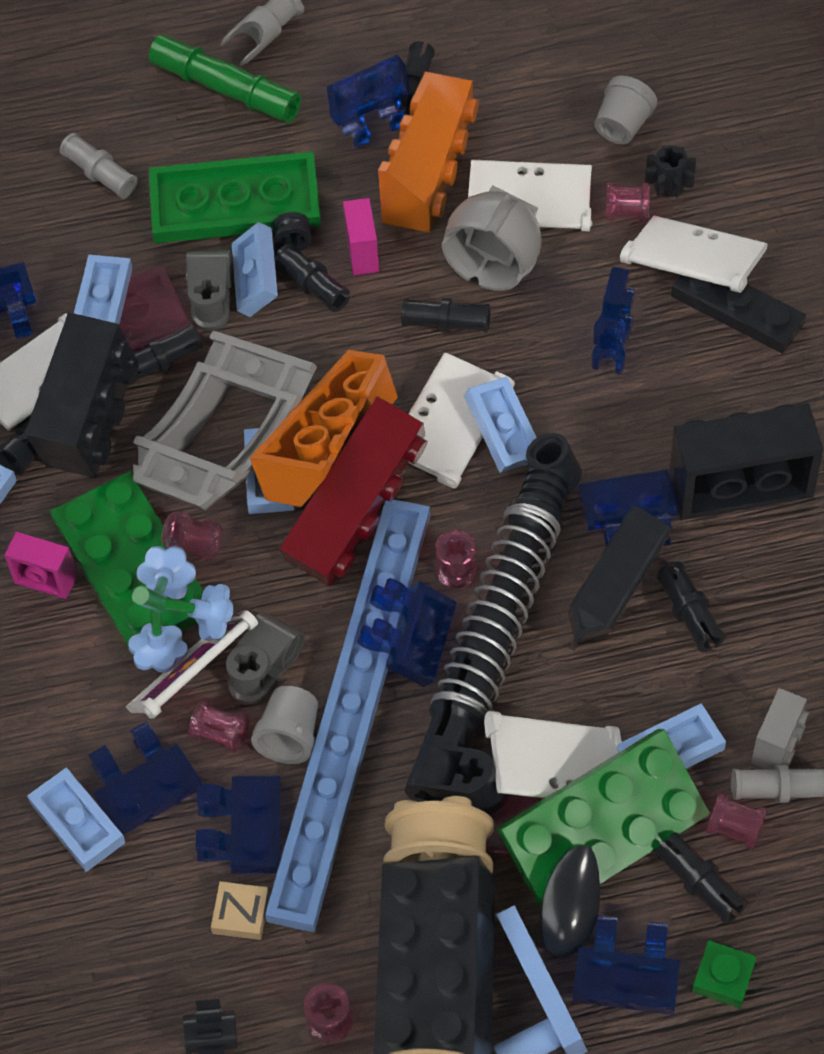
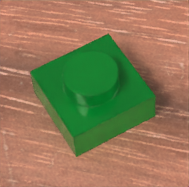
(724, 974)

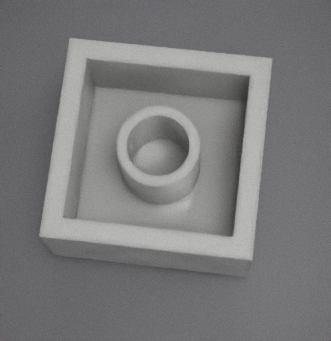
(780, 730)

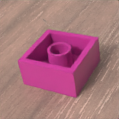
(361, 236)
(41, 565)

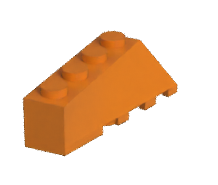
(426, 152)
(313, 435)

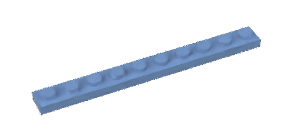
(344, 728)

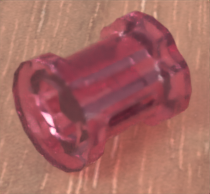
(627, 201)
(192, 535)
(456, 558)
(218, 725)
(737, 821)
(338, 1001)

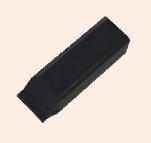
(616, 575)

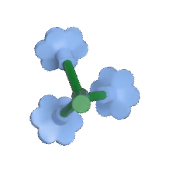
(167, 575)

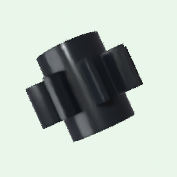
(670, 171)
(210, 1029)

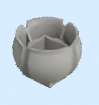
(493, 239)

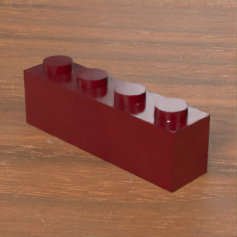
(354, 491)

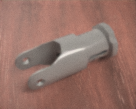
(265, 24)

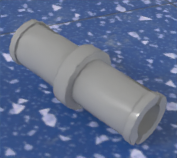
(98, 165)
(777, 783)

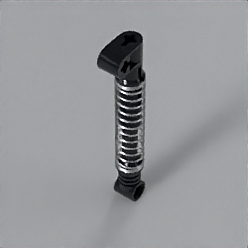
(463, 703)

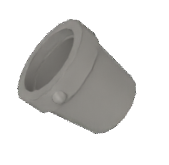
(624, 109)
(287, 726)

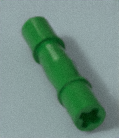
(225, 78)

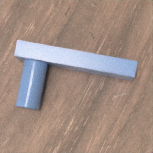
(559, 1027)

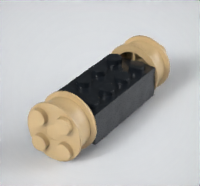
(436, 931)

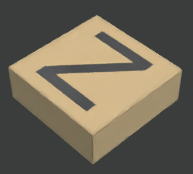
(240, 910)

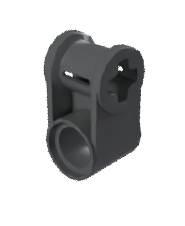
(209, 287)
(262, 658)

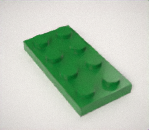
(231, 195)
(109, 540)
(615, 809)

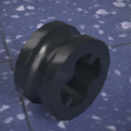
(293, 229)

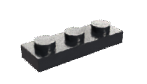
(747, 312)

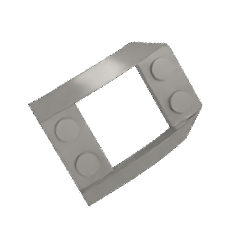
(229, 362)

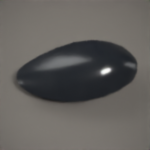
(570, 901)

